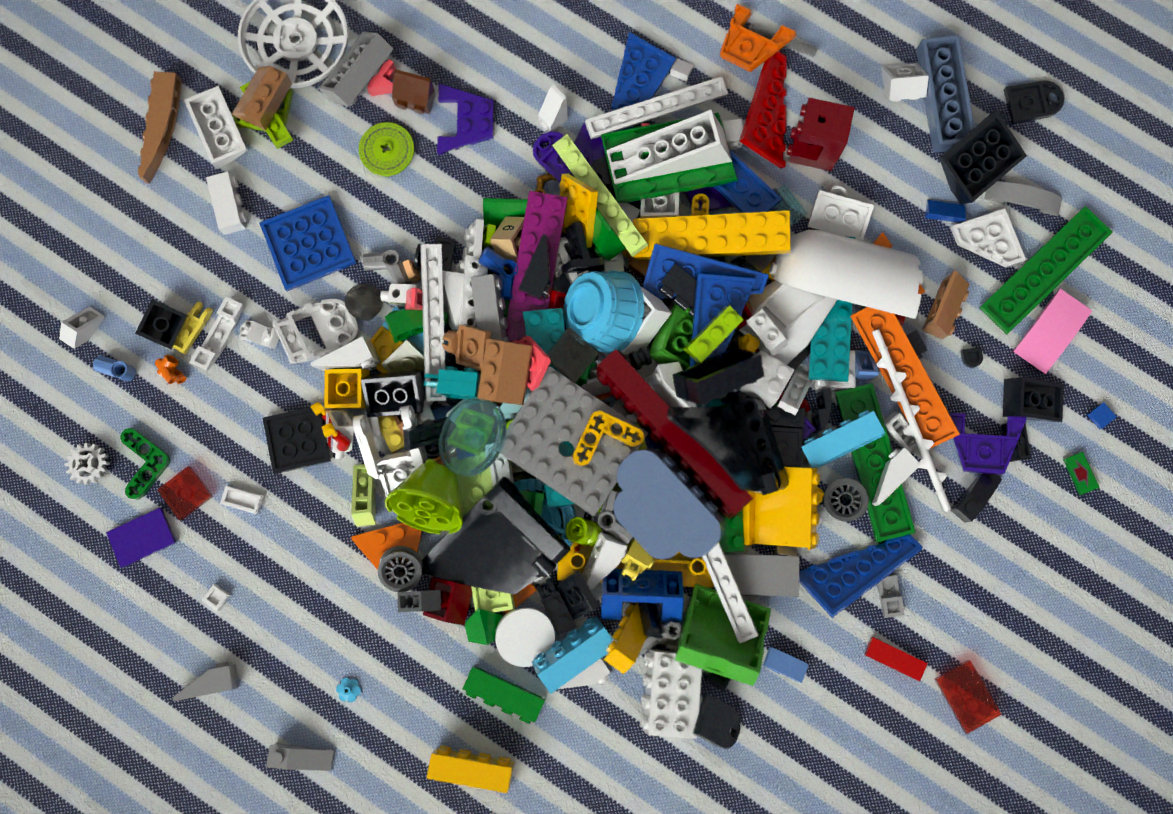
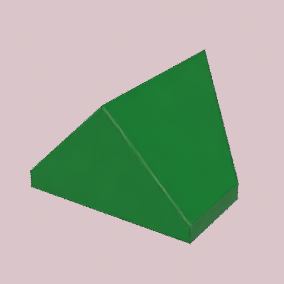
(482, 626)

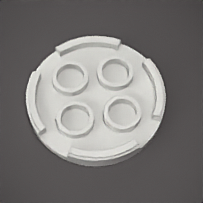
(523, 636)

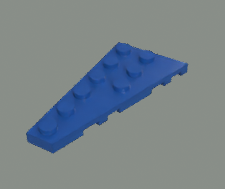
(641, 73)
(665, 257)

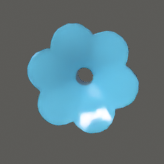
(353, 689)

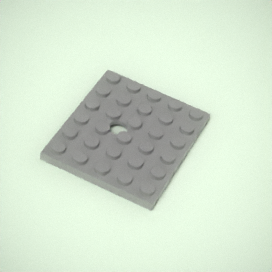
(558, 414)

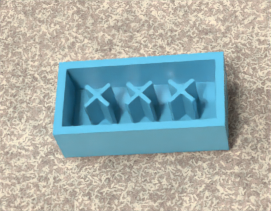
(843, 440)
(572, 654)

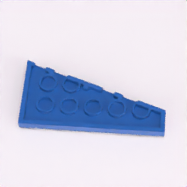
(714, 294)
(853, 574)

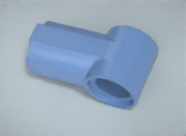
(114, 368)

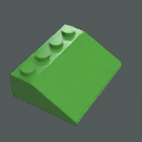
(672, 338)

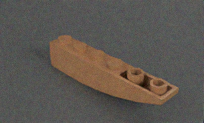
(159, 122)

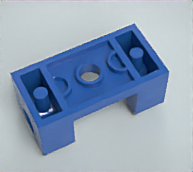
(660, 587)

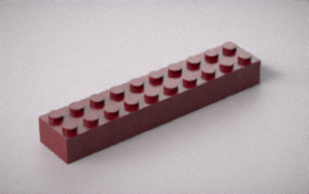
(653, 415)

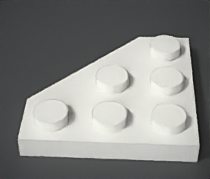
(991, 238)

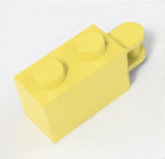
(637, 559)

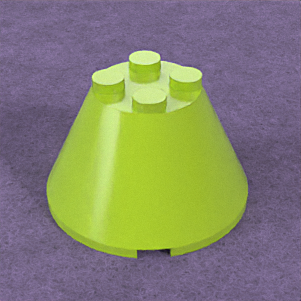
(428, 499)

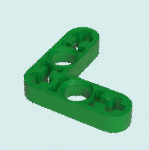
(150, 458)

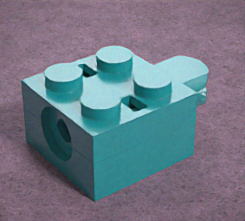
(455, 382)

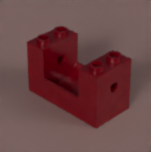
(820, 134)

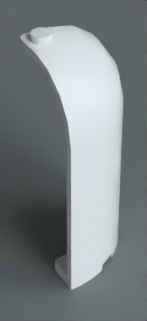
(851, 271)

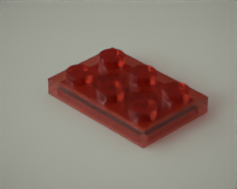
(967, 696)

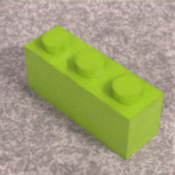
(713, 334)

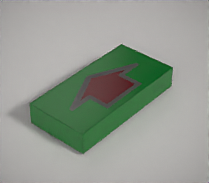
(1081, 473)

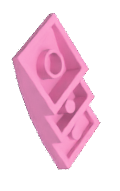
(1052, 331)

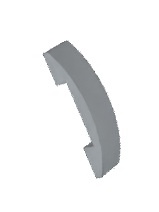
(1024, 195)

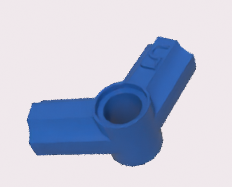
(496, 264)

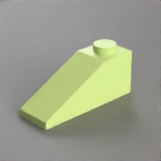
(363, 497)

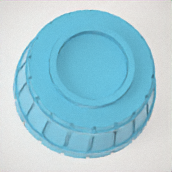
(605, 309)

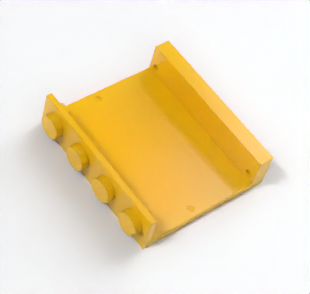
(786, 515)

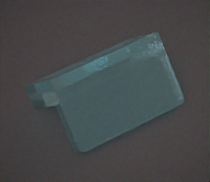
(790, 203)

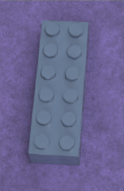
(947, 91)

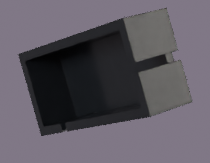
(710, 381)

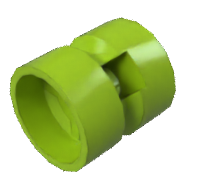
(583, 531)

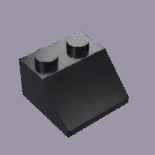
(161, 324)

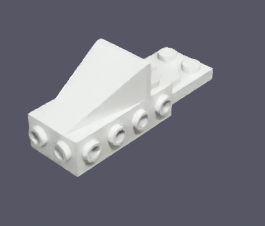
(457, 285)

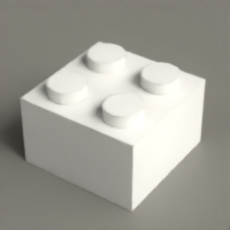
(772, 384)

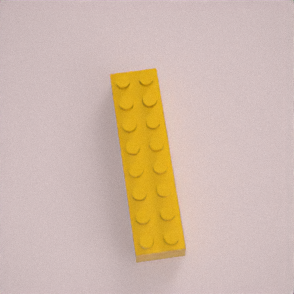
(718, 234)

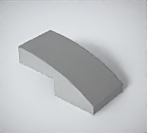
(889, 596)

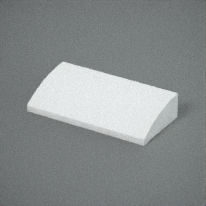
(216, 126)

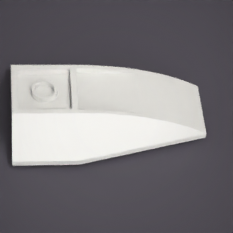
(794, 313)

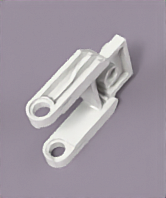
(394, 467)

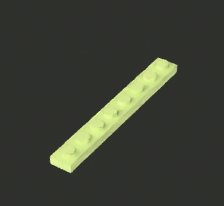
(605, 202)

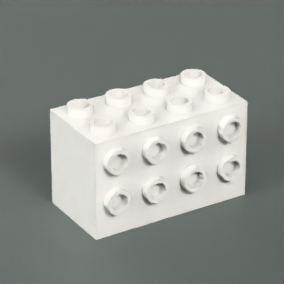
(670, 696)

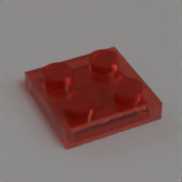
(185, 493)

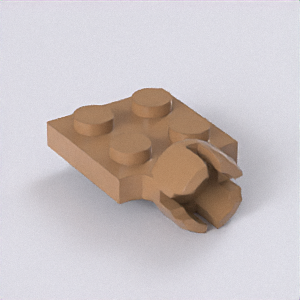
(467, 345)

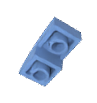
(785, 664)

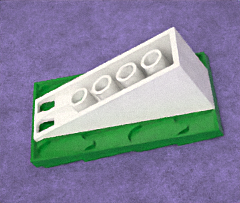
(669, 157)

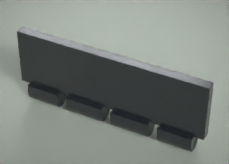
(681, 284)

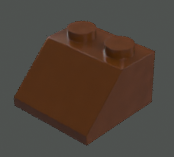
(413, 92)

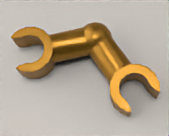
(540, 182)

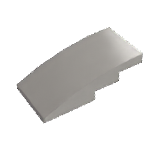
(765, 574)

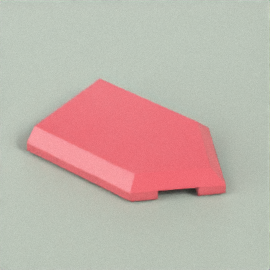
(538, 363)

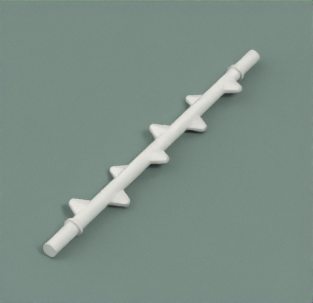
(910, 412)

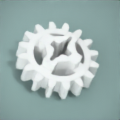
(84, 464)

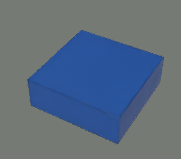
(1101, 415)

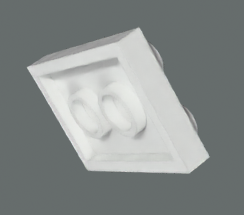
(840, 215)

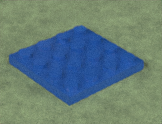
(307, 243)

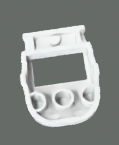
(332, 322)

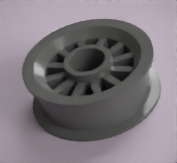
(842, 516)
(388, 566)

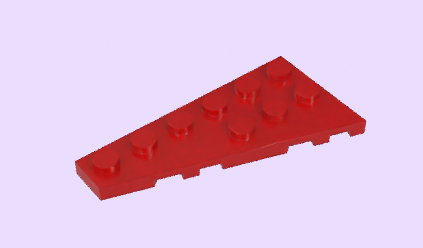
(767, 113)

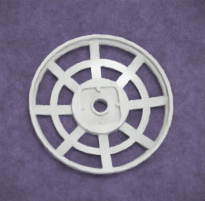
(286, 31)

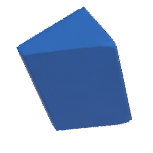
(945, 211)

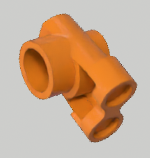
(168, 370)

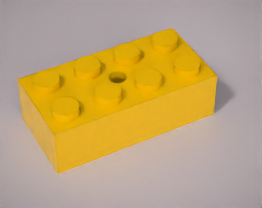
(471, 769)

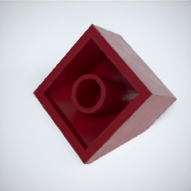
(454, 601)

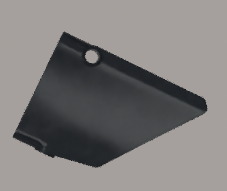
(736, 443)
(498, 545)

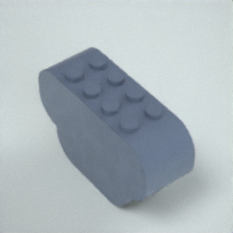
(665, 508)

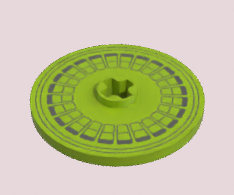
(391, 161)

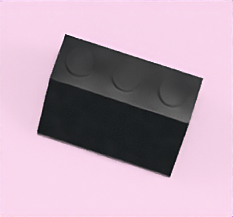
(389, 391)

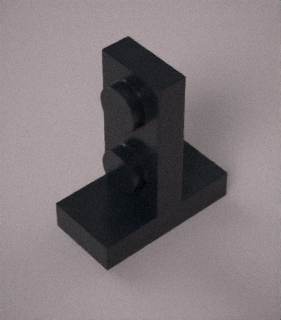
(579, 252)

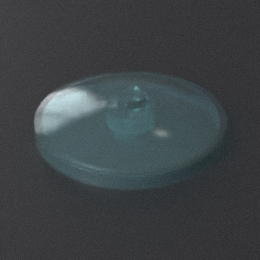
(472, 437)

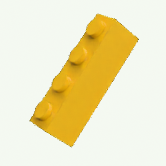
(627, 640)

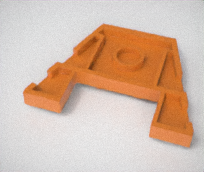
(748, 48)

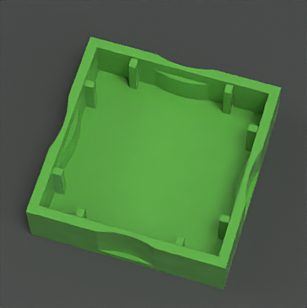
(711, 643)

